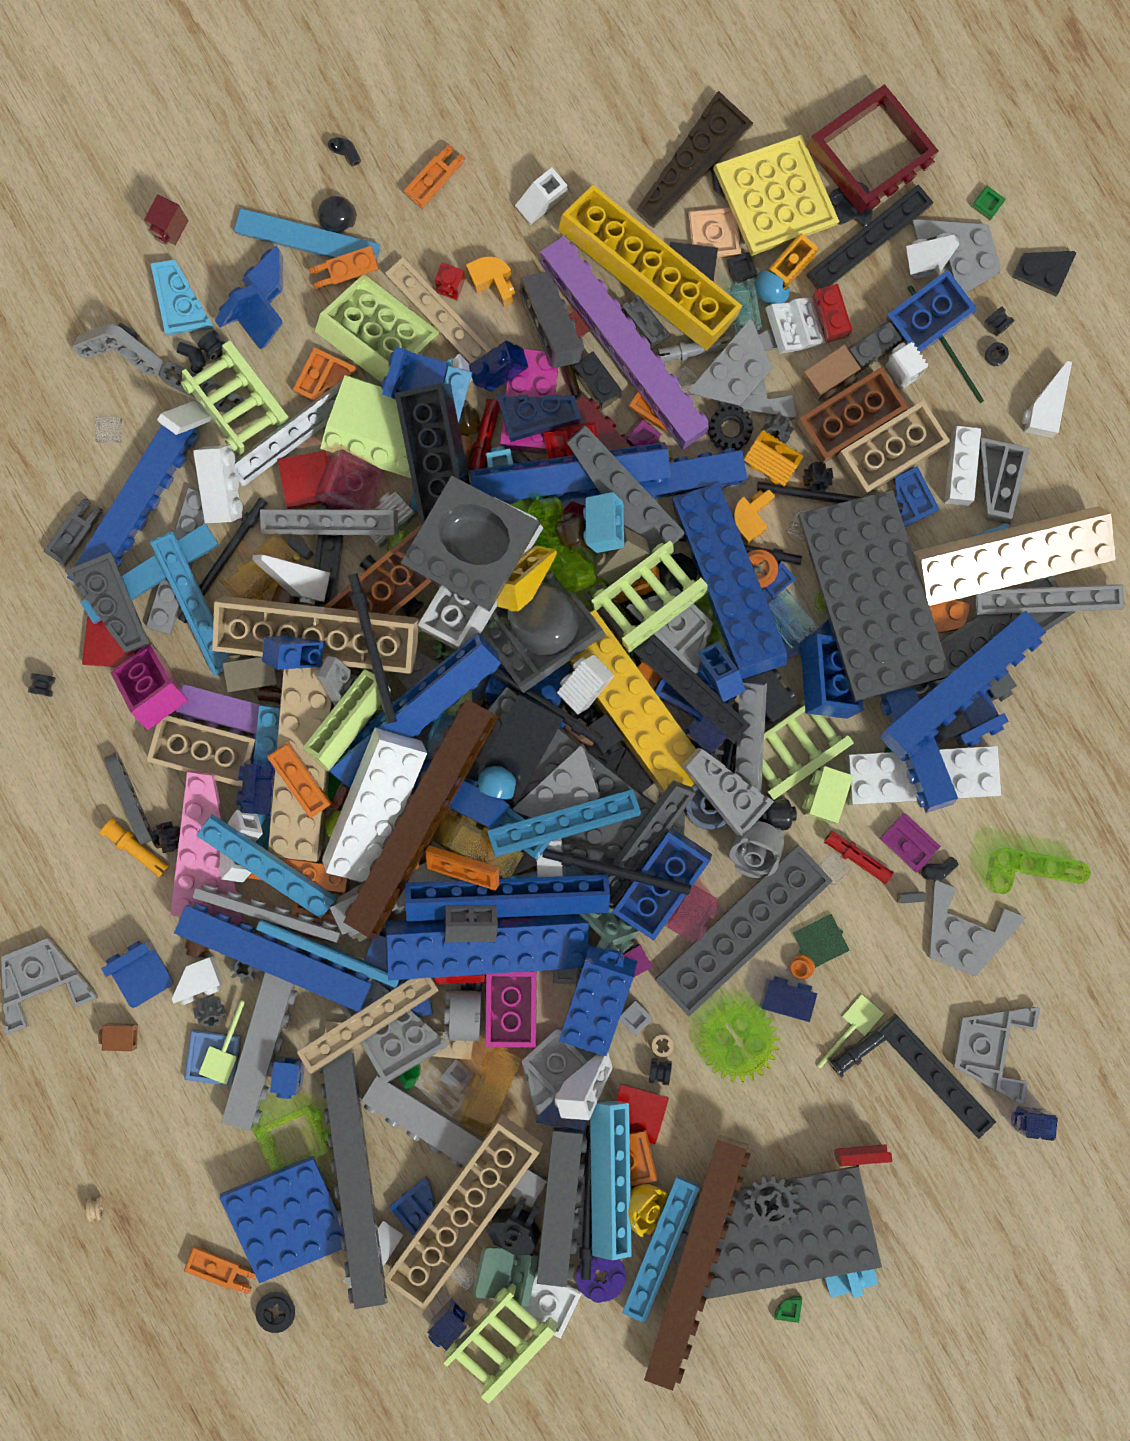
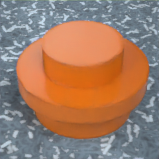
(802, 966)

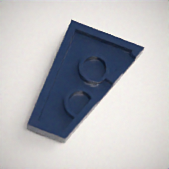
(535, 415)

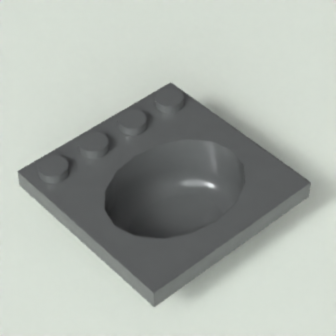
(470, 543)
(542, 633)

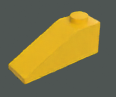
(526, 578)

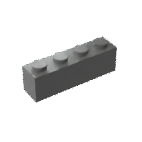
(551, 319)

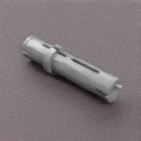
(690, 349)

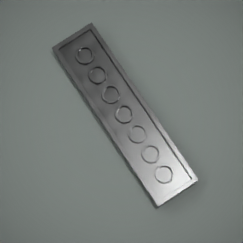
(977, 633)
(743, 930)

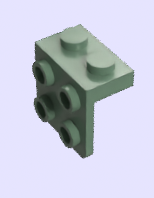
(613, 930)
(500, 1269)

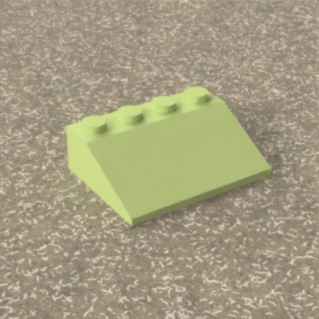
(369, 325)
(367, 426)

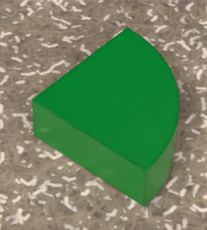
(410, 1077)
(789, 1309)

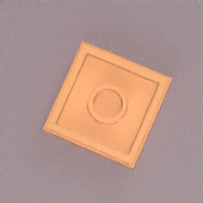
(715, 229)

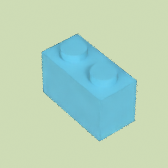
(604, 522)

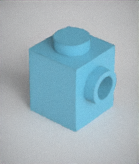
(499, 456)

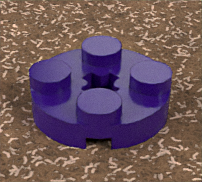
(598, 1290)

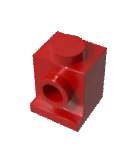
(449, 281)

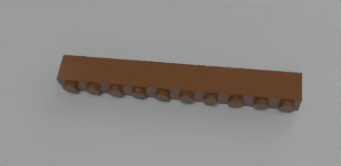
(420, 819)
(696, 1262)

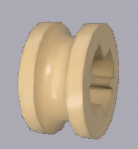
(670, 1044)
(95, 1209)

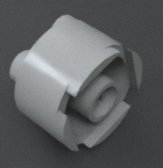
(758, 850)
(462, 1015)

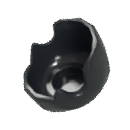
(336, 214)

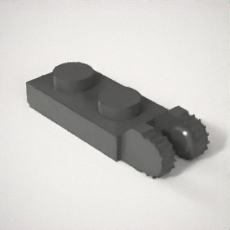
(72, 533)

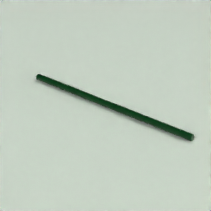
(956, 361)

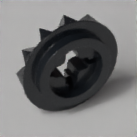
(265, 1318)

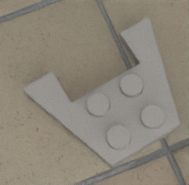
(975, 257)
(757, 400)
(962, 942)
(34, 972)
(983, 1048)

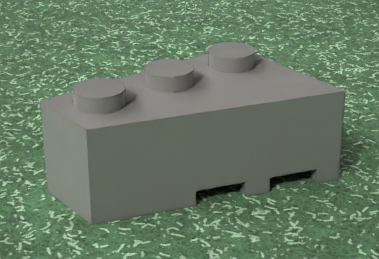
(1002, 476)

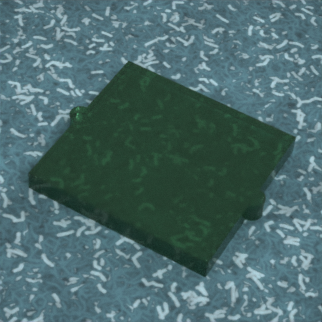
(821, 940)

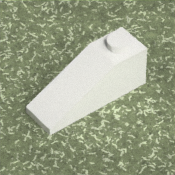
(1046, 411)
(296, 579)
(583, 1088)

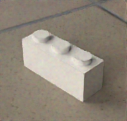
(962, 465)
(218, 484)

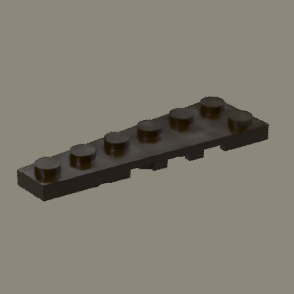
(705, 145)

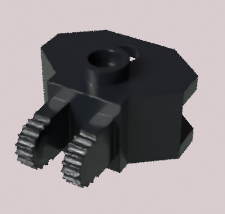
(516, 1227)

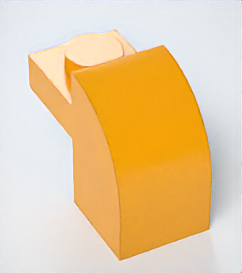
(492, 272)
(746, 517)

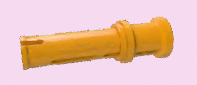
(124, 840)

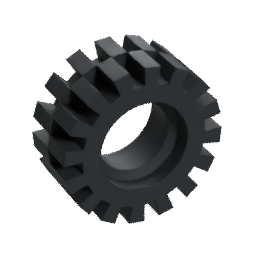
(737, 415)

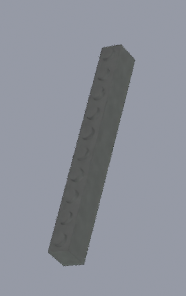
(354, 1182)

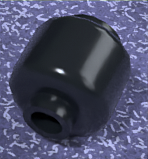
(780, 814)

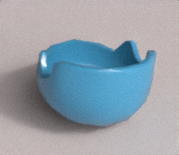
(770, 288)
(497, 782)

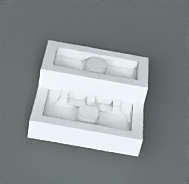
(795, 325)

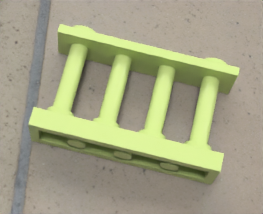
(244, 377)
(652, 620)
(817, 757)
(524, 1349)

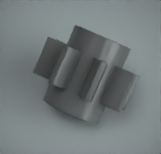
(778, 427)
(237, 972)
(209, 1011)

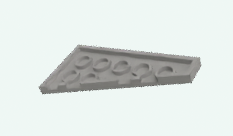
(398, 1044)

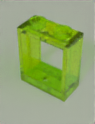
(269, 1147)

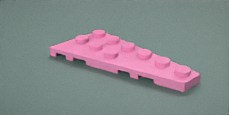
(196, 859)

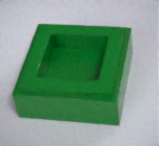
(988, 202)

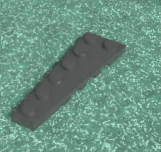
(641, 511)

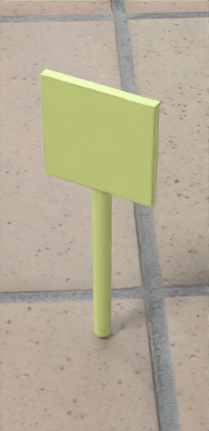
(860, 1015)
(219, 1063)

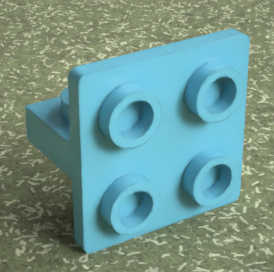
(851, 1283)

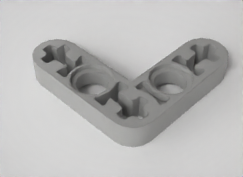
(115, 338)

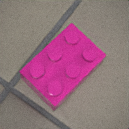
(148, 686)
(511, 1009)

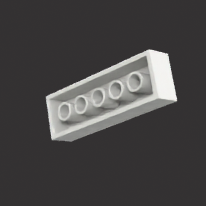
(455, 618)
(885, 779)
(373, 803)

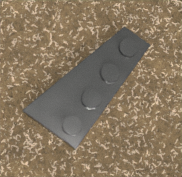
(109, 597)

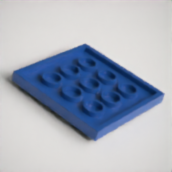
(284, 1219)

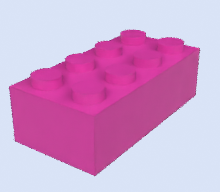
(535, 381)

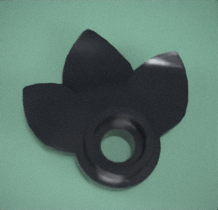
(846, 211)

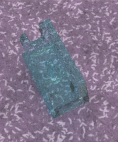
(747, 297)
(791, 618)

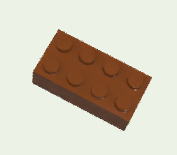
(851, 415)

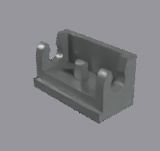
(645, 322)
(470, 923)

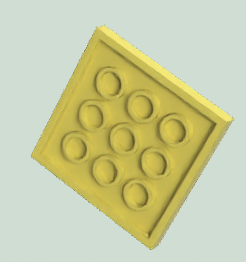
(776, 194)

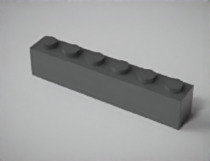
(560, 1207)

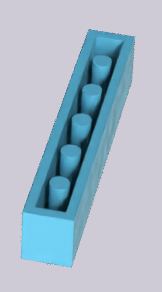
(610, 1180)

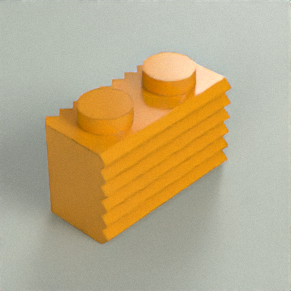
(794, 259)
(773, 458)

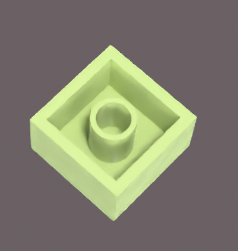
(827, 794)

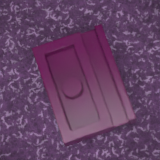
(909, 842)

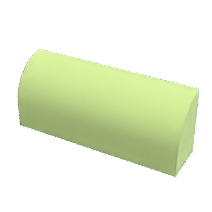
(344, 721)

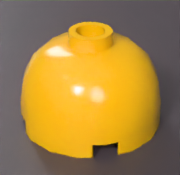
(646, 1208)

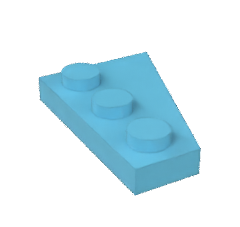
(178, 304)

